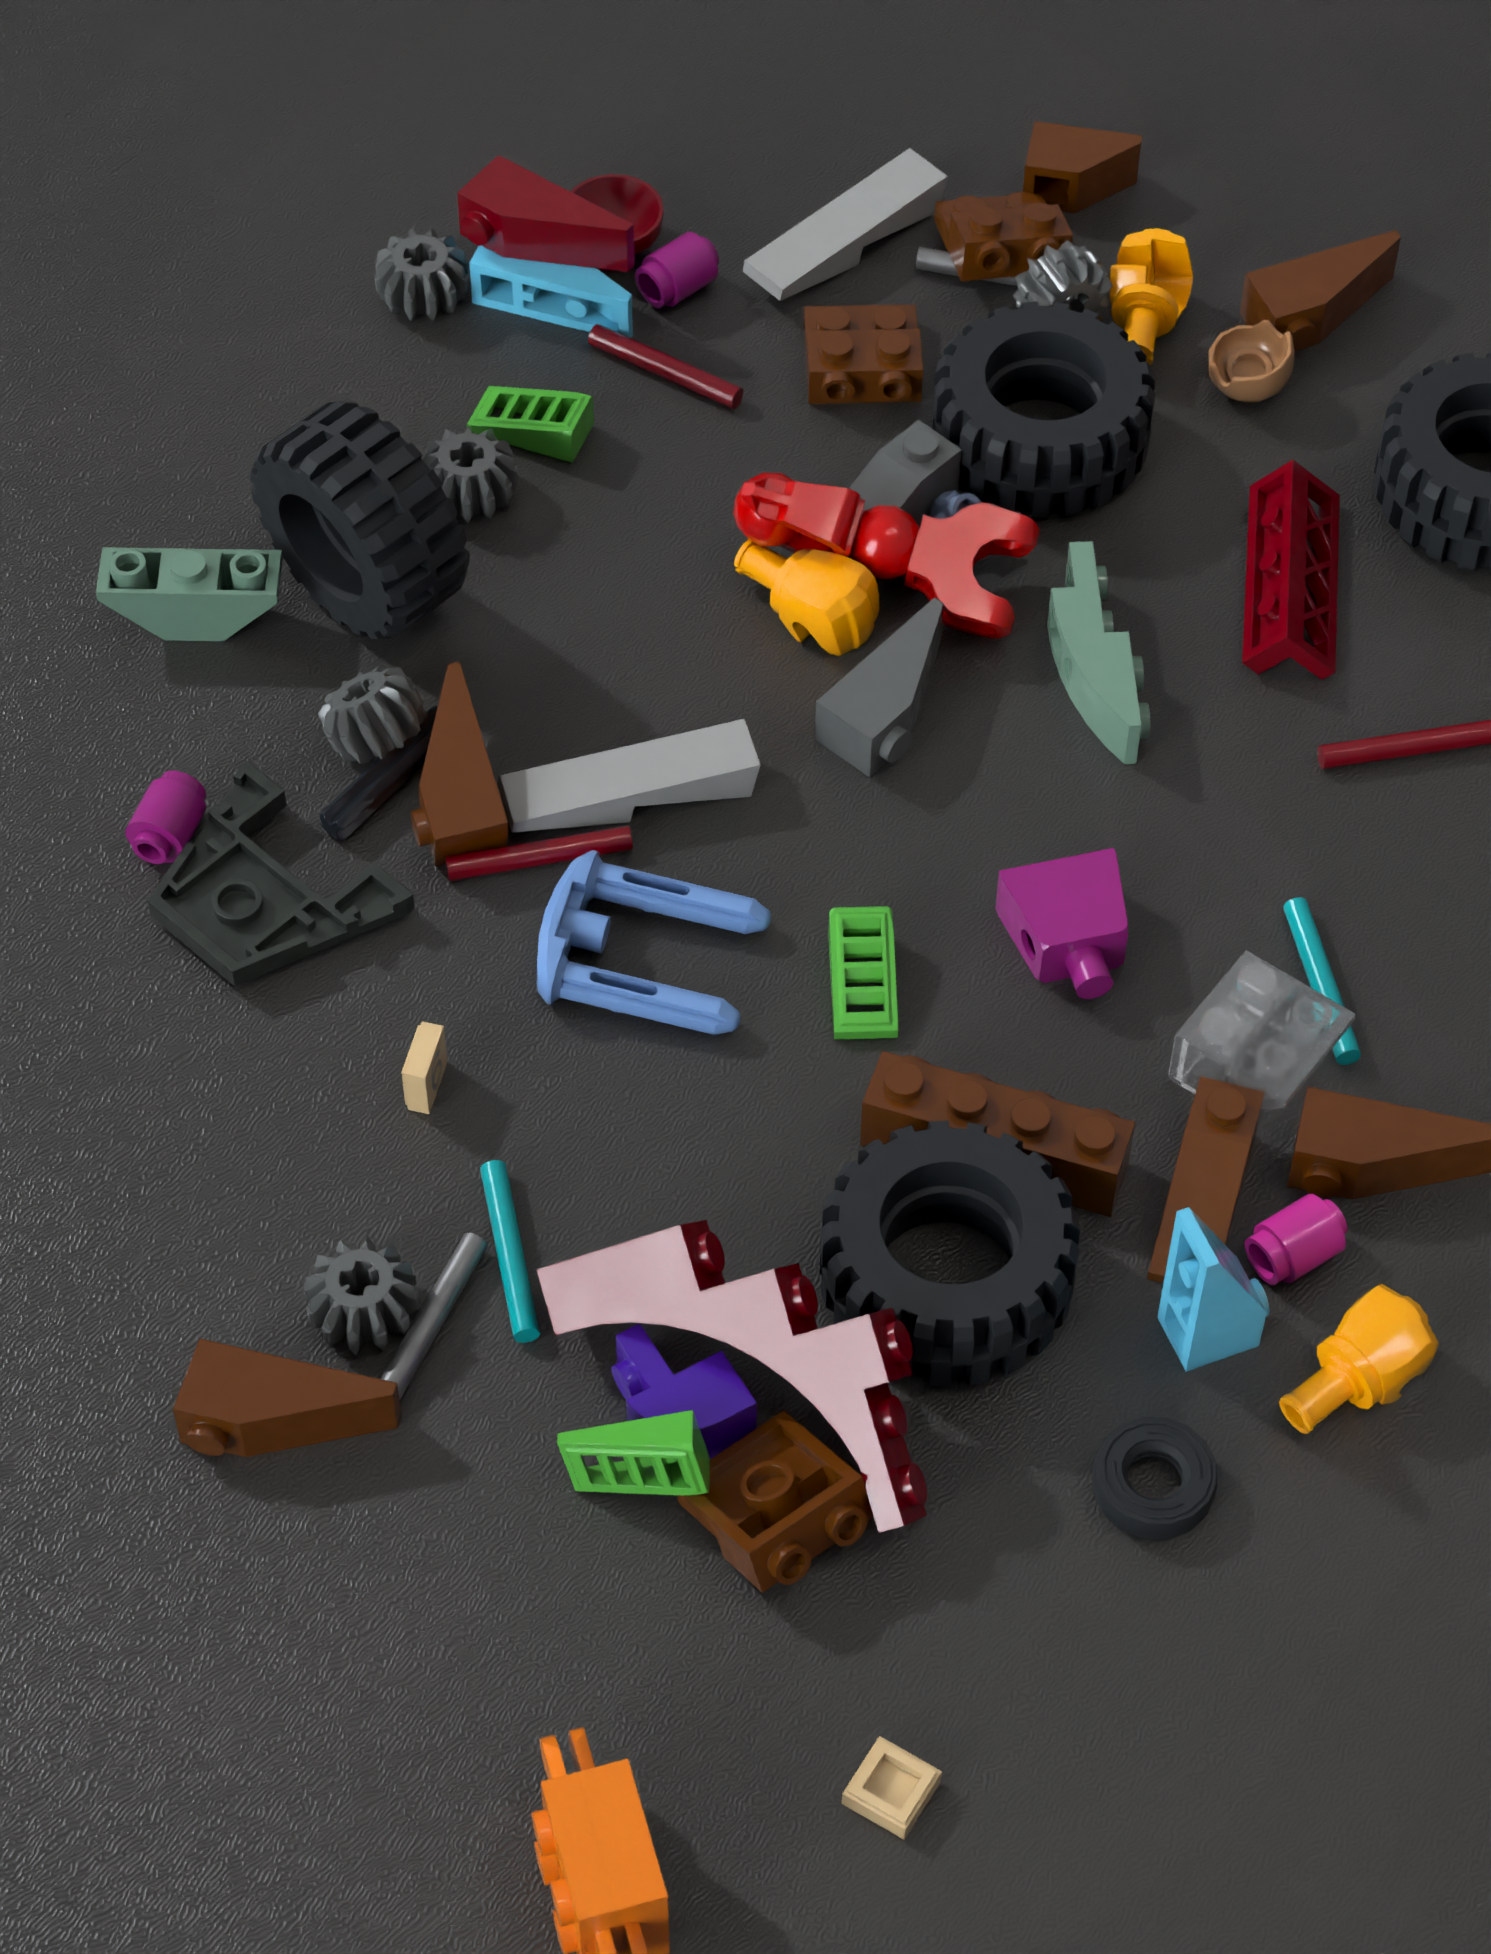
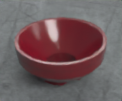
(628, 199)

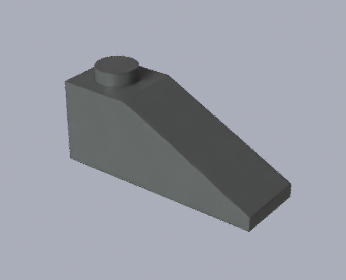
(911, 471)
(876, 705)

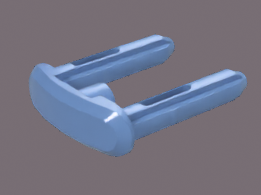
(569, 924)

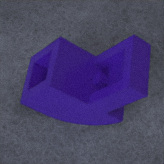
(709, 1388)

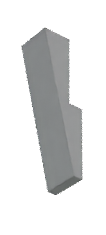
(836, 233)
(610, 783)

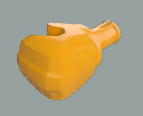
(1150, 285)
(816, 594)
(1367, 1359)

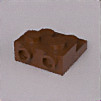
(999, 233)
(863, 354)
(780, 1502)

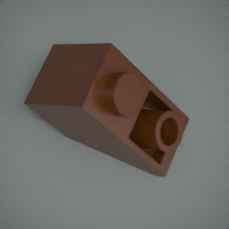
(1079, 164)

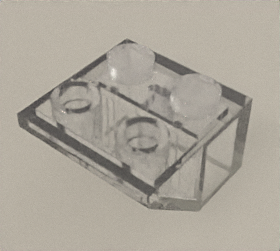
(1258, 1033)

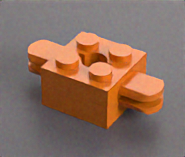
(598, 1856)

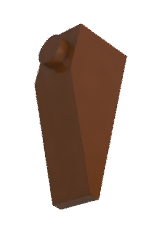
(1319, 289)
(457, 785)
(1377, 1147)
(1210, 1162)
(270, 1403)

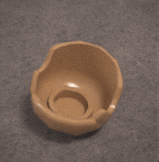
(1251, 362)

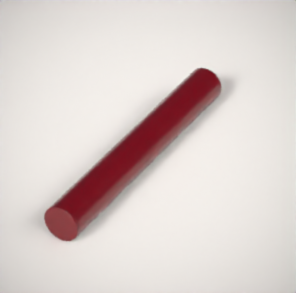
(665, 366)
(1404, 744)
(537, 853)

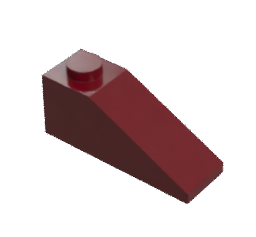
(540, 221)

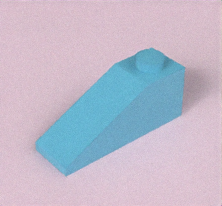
(550, 292)
(1207, 1297)

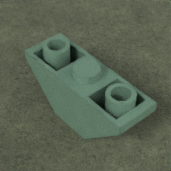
(189, 591)

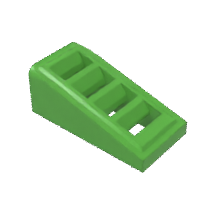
(560, 433)
(863, 934)
(669, 1451)

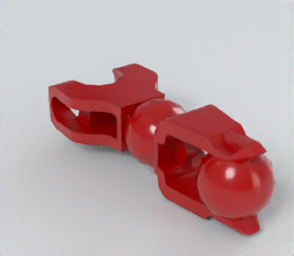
(890, 542)

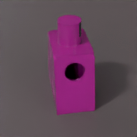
(1067, 918)

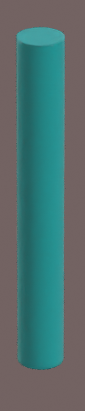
(1318, 969)
(510, 1251)

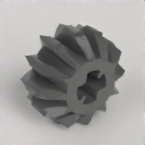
(421, 274)
(1065, 276)
(474, 471)
(372, 714)
(361, 1295)

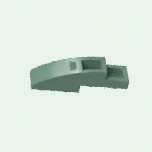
(1095, 659)

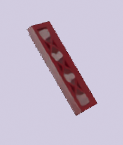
(1279, 565)

